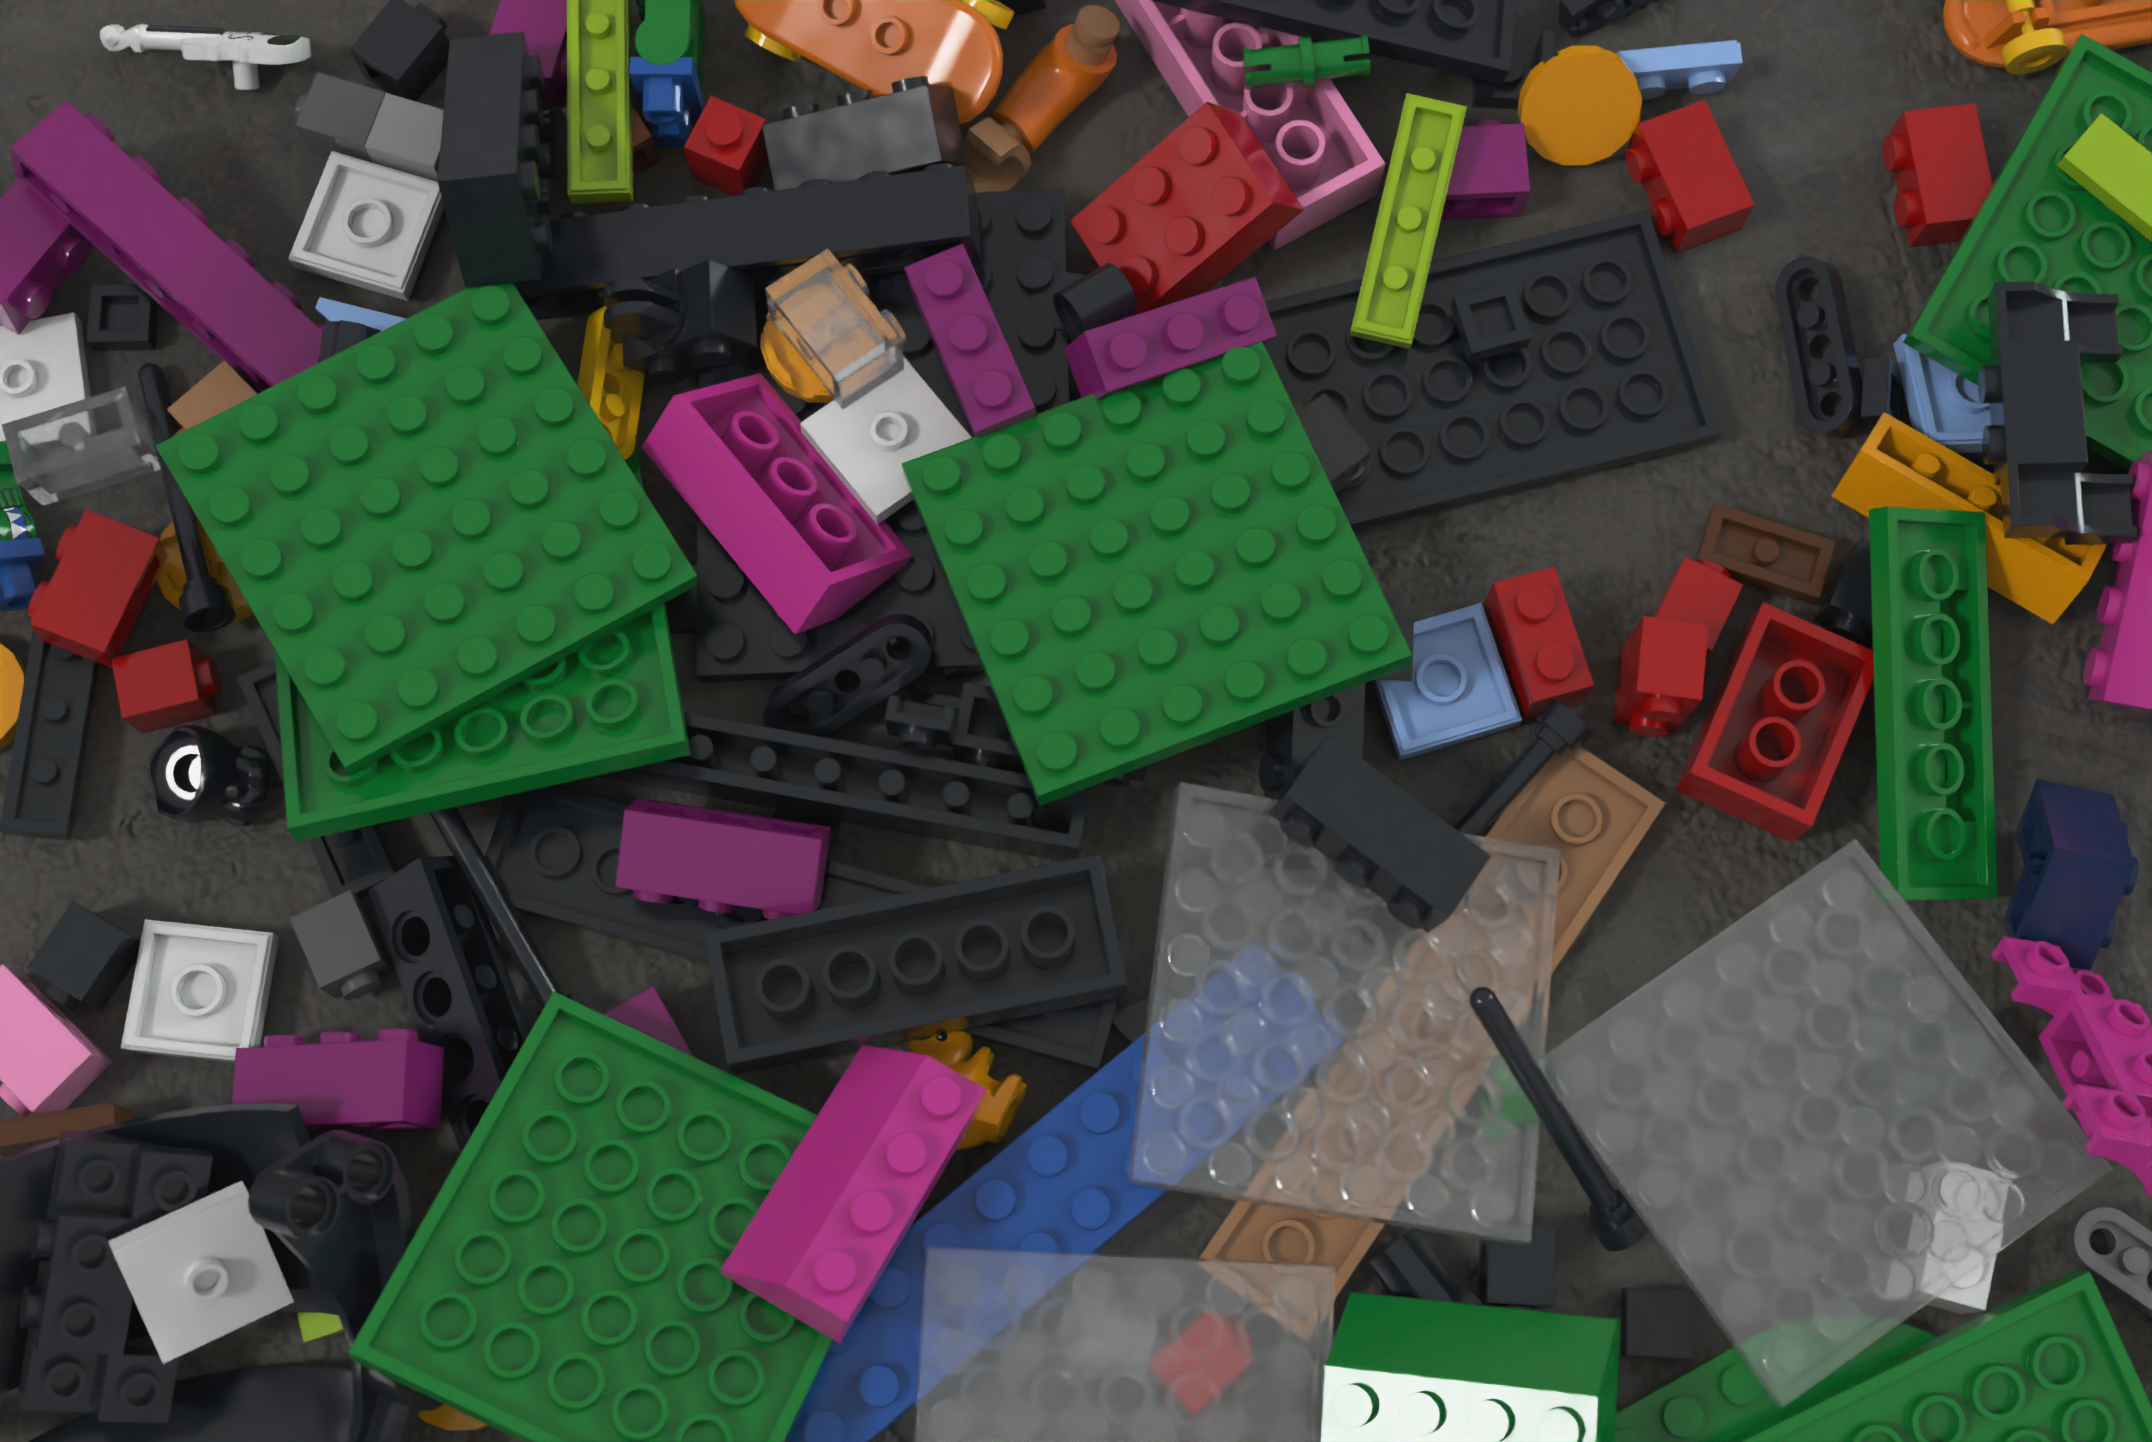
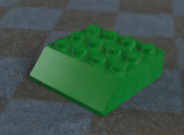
(1468, 1374)

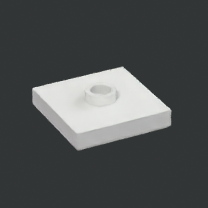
(368, 226)
(42, 367)
(878, 434)
(199, 990)
(201, 1272)

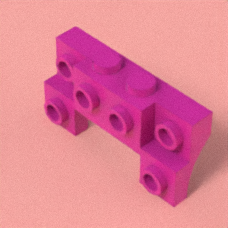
(2095, 1049)

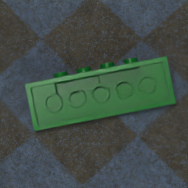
(1933, 703)

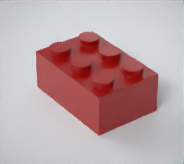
(1189, 209)
(1778, 723)

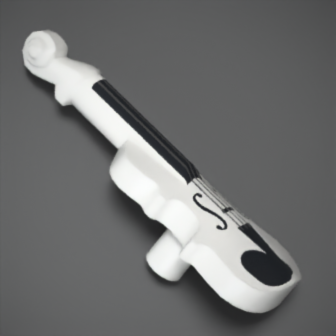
(213, 44)

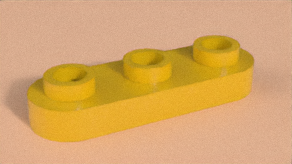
(609, 386)

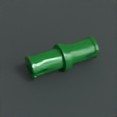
(1306, 62)

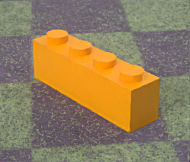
(1914, 471)

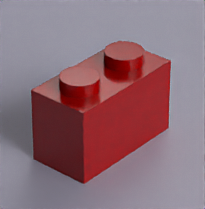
(1937, 172)
(1688, 177)
(96, 587)
(1537, 642)
(1660, 675)

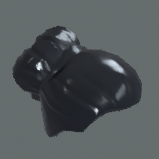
(208, 777)

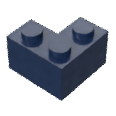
(2071, 872)

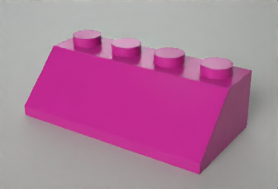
(773, 500)
(2122, 665)
(854, 1187)

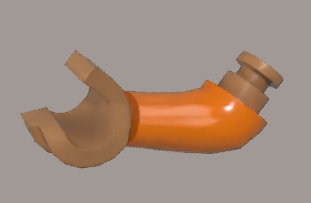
(1041, 99)

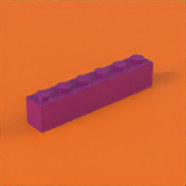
(167, 247)

